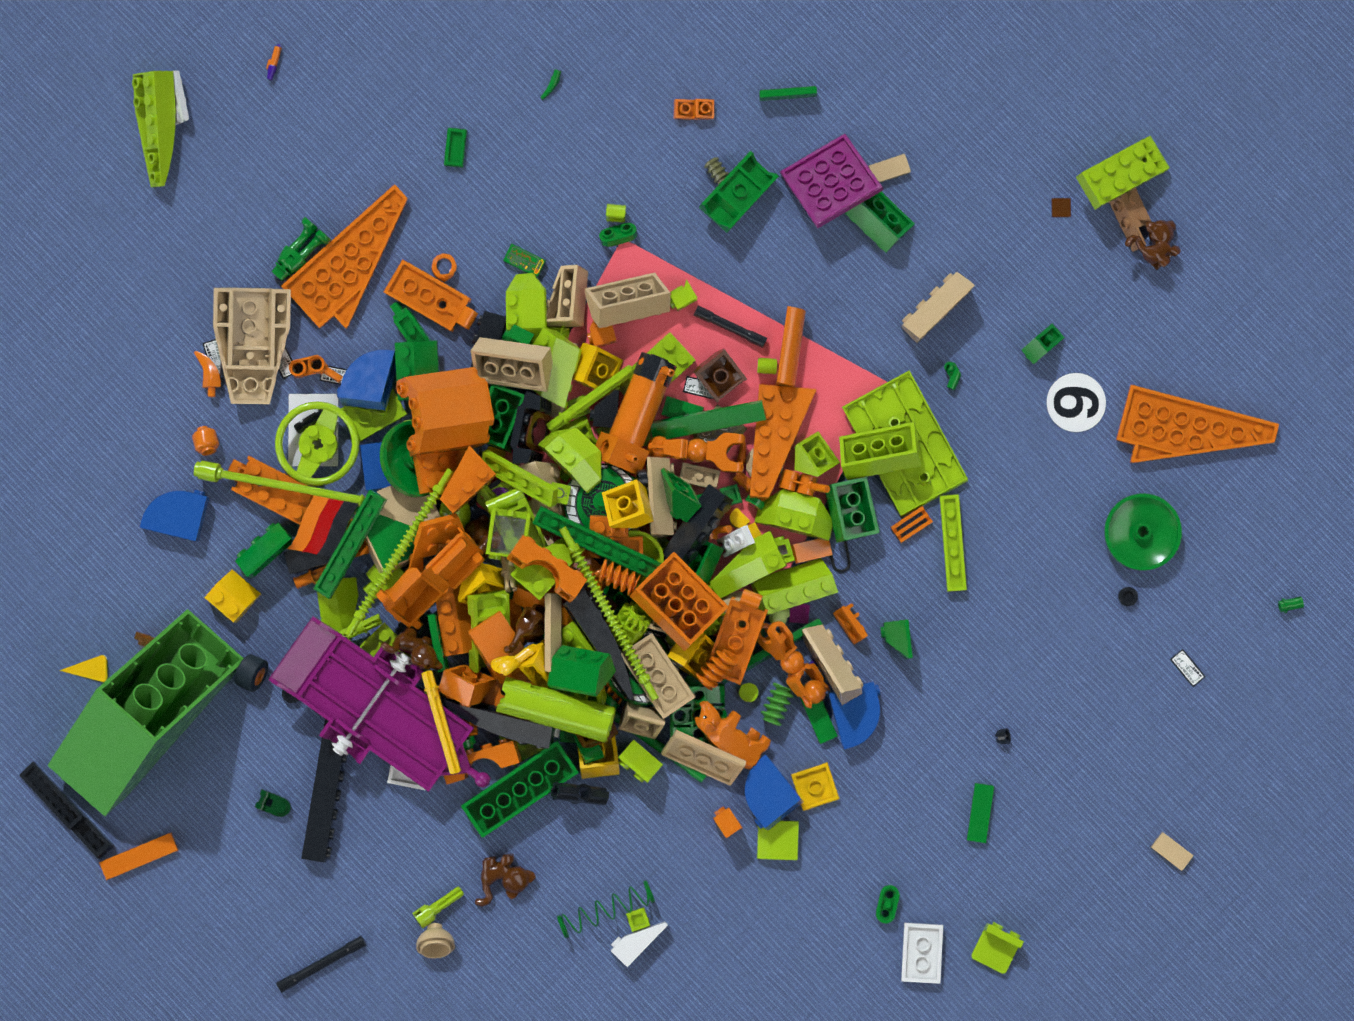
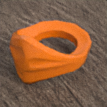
(443, 277)

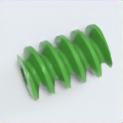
(776, 704)

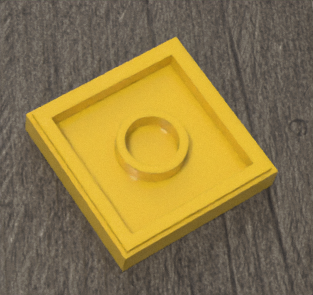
(815, 786)

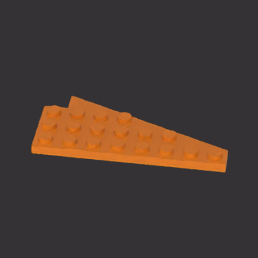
(341, 271)
(1176, 427)

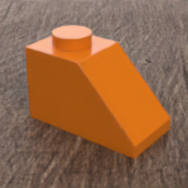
(601, 336)
(726, 821)

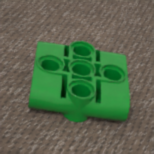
(687, 722)

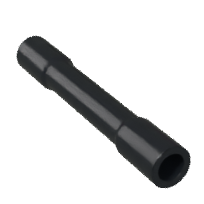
(710, 317)

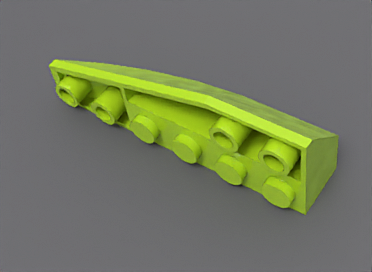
(156, 121)

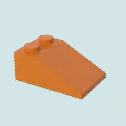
(491, 638)

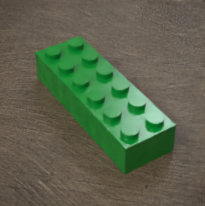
(519, 789)

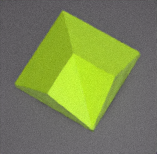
(814, 456)

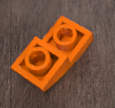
(694, 109)

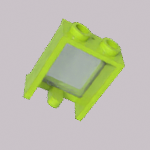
(505, 530)

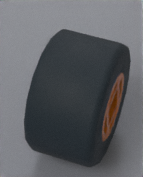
(251, 673)

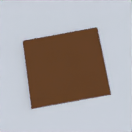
(1061, 207)

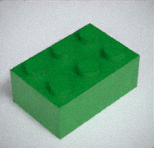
(504, 408)
(852, 510)

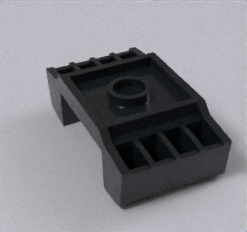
(530, 404)

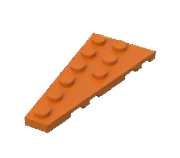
(774, 437)

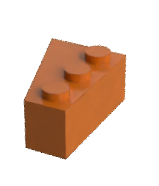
(466, 481)

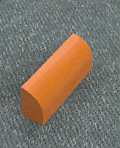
(790, 346)

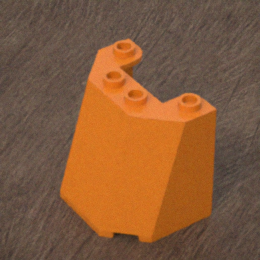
(447, 410)

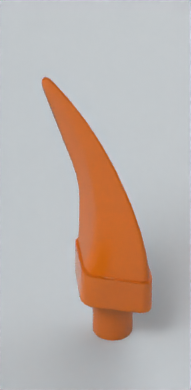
(211, 375)

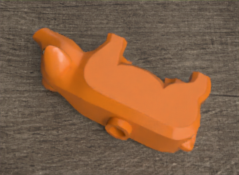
(725, 736)

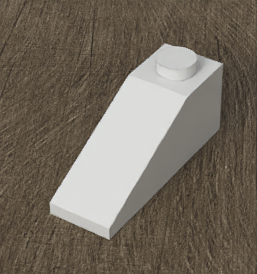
(633, 944)

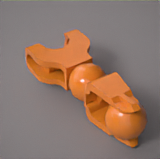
(699, 450)
(783, 648)

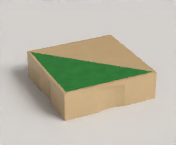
(392, 525)

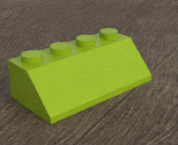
(880, 451)
(795, 586)

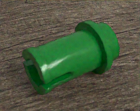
(1290, 604)

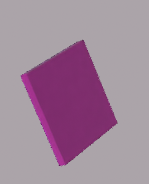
(831, 181)

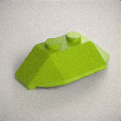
(526, 304)
(575, 455)
(796, 514)

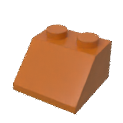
(465, 685)

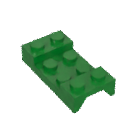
(737, 192)

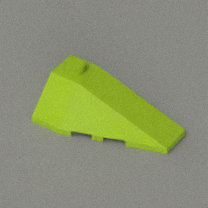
(749, 565)

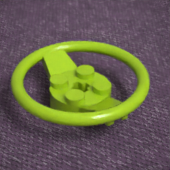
(311, 457)

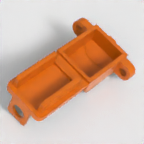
(420, 590)

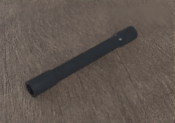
(293, 979)

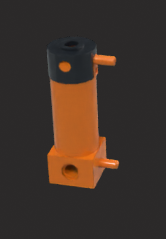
(636, 414)

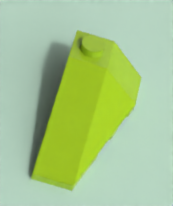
(538, 578)
(340, 608)

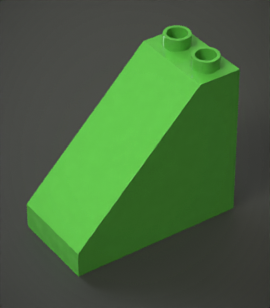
(143, 711)

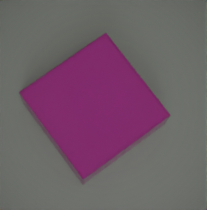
(799, 614)

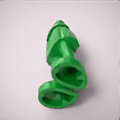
(289, 259)

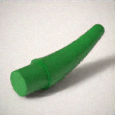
(552, 84)

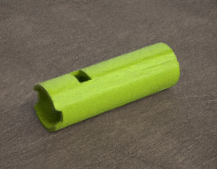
(556, 709)

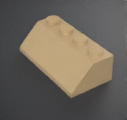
(627, 300)
(937, 306)
(513, 363)
(663, 523)
(832, 664)

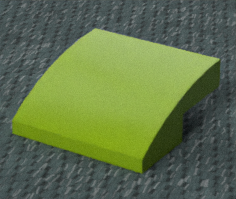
(779, 841)

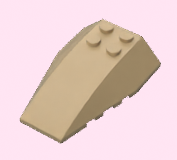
(250, 339)

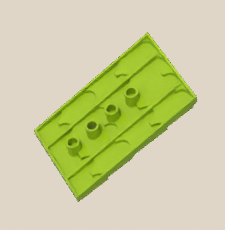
(899, 404)

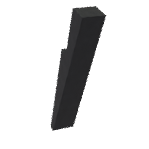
(67, 811)

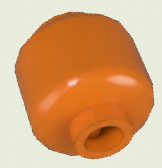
(205, 440)

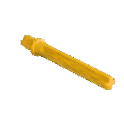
(441, 722)

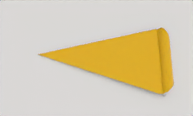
(93, 669)

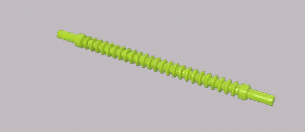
(359, 615)
(643, 677)

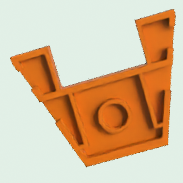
(430, 535)

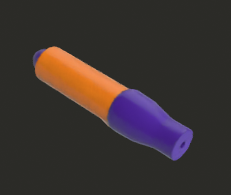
(272, 63)

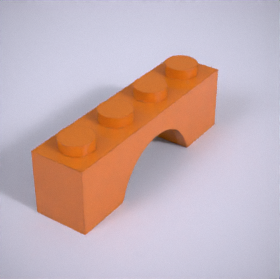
(567, 581)
(504, 755)

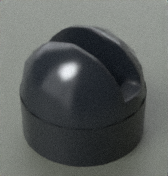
(1003, 736)

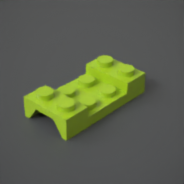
(480, 608)

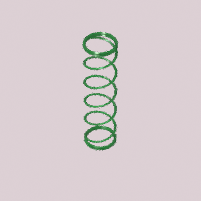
(563, 927)

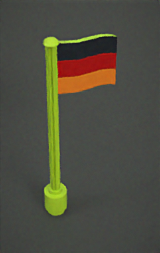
(323, 520)

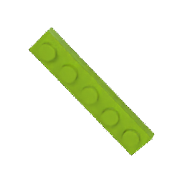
(521, 479)
(952, 543)

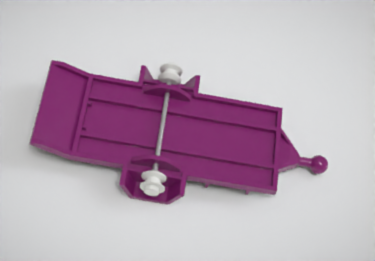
(371, 704)

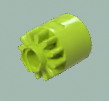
(633, 621)

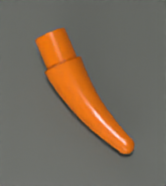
(742, 454)

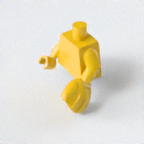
(529, 661)

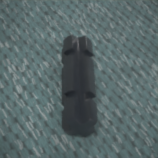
(308, 421)

